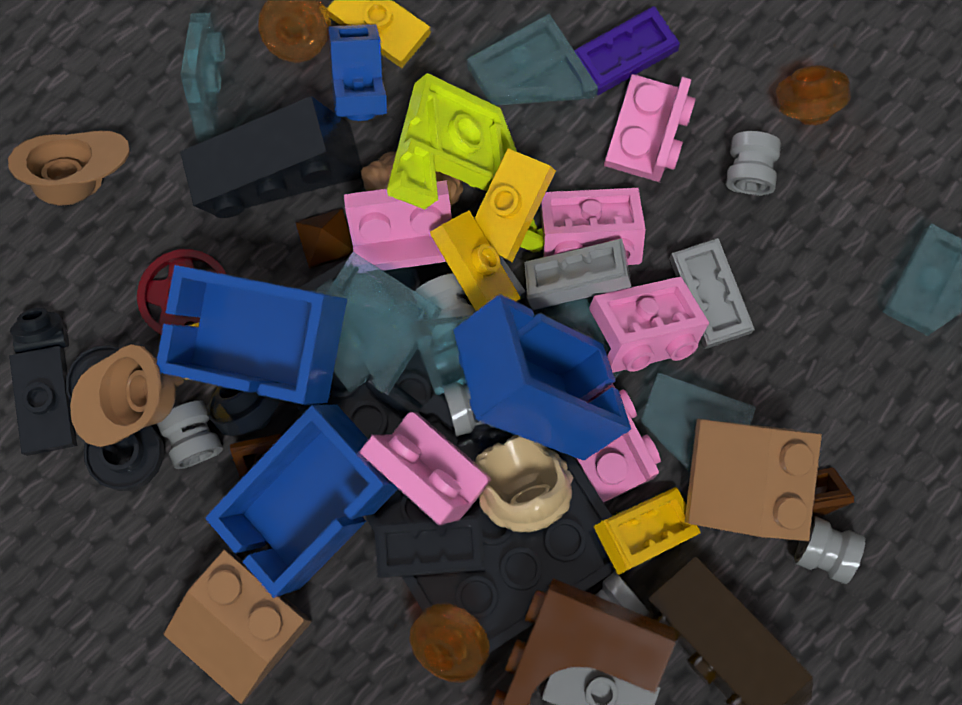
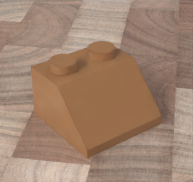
(753, 479)
(234, 626)

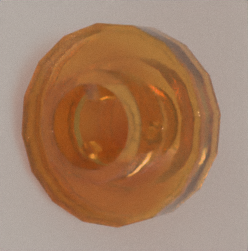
(294, 22)
(813, 94)
(449, 642)

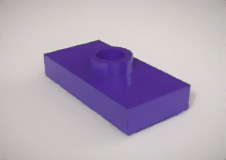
(628, 49)

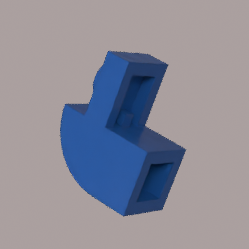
(357, 72)

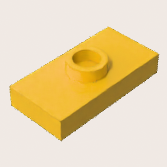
(398, 29)
(513, 201)
(473, 260)
(645, 530)

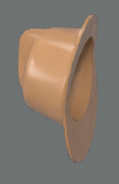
(68, 166)
(121, 396)

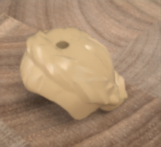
(526, 485)

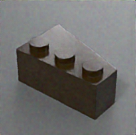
(728, 641)

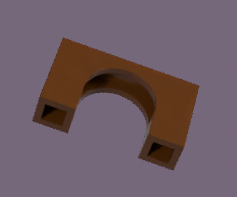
(589, 633)

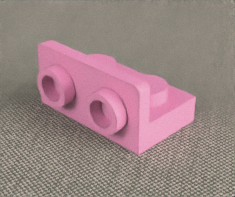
(647, 127)
(592, 218)
(393, 231)
(649, 323)
(624, 462)
(427, 468)

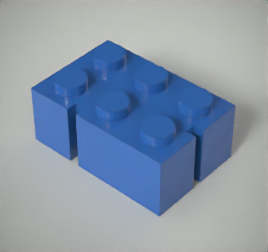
(252, 335)
(537, 379)
(302, 500)

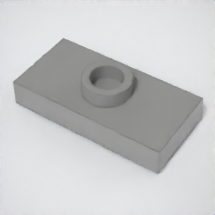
(577, 274)
(715, 291)
(593, 687)

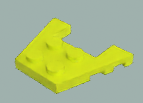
(450, 135)

